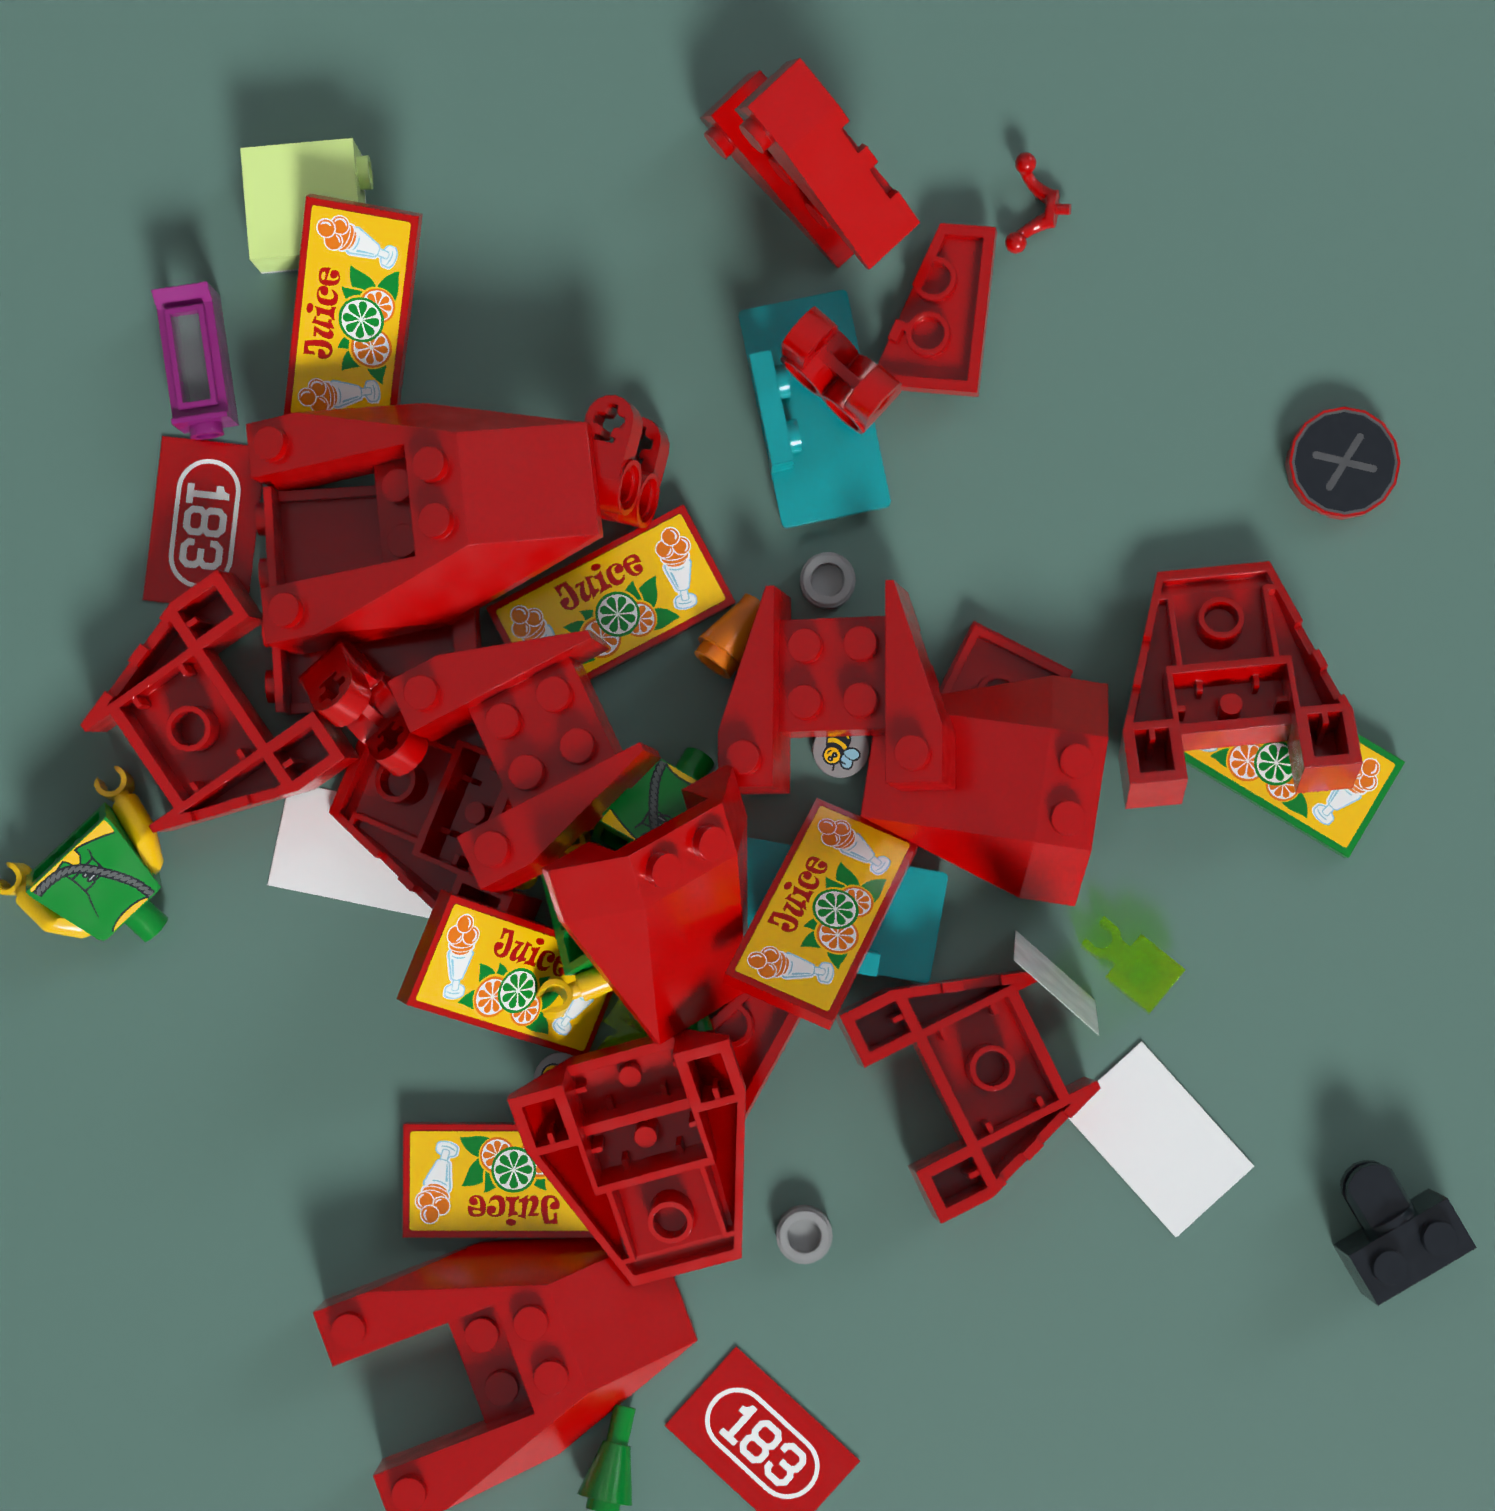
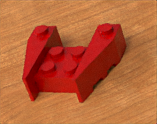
(795, 149)
(834, 683)
(197, 723)
(542, 737)
(985, 1071)

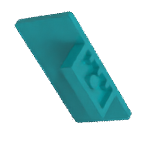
(813, 457)
(909, 931)

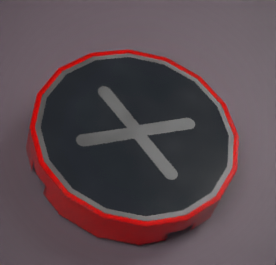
(1342, 463)

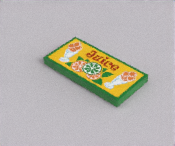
(1329, 817)

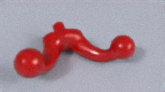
(1016, 241)

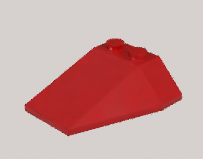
(1023, 787)
(664, 908)
(645, 1149)

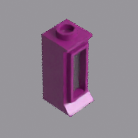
(196, 359)

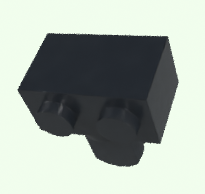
(1398, 1236)

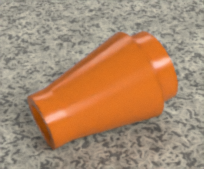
(726, 639)

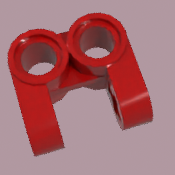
(836, 372)
(626, 487)
(355, 695)

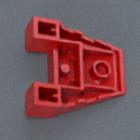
(1230, 670)
(417, 817)

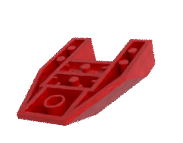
(462, 512)
(544, 1339)

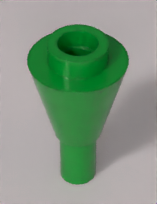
(609, 1476)

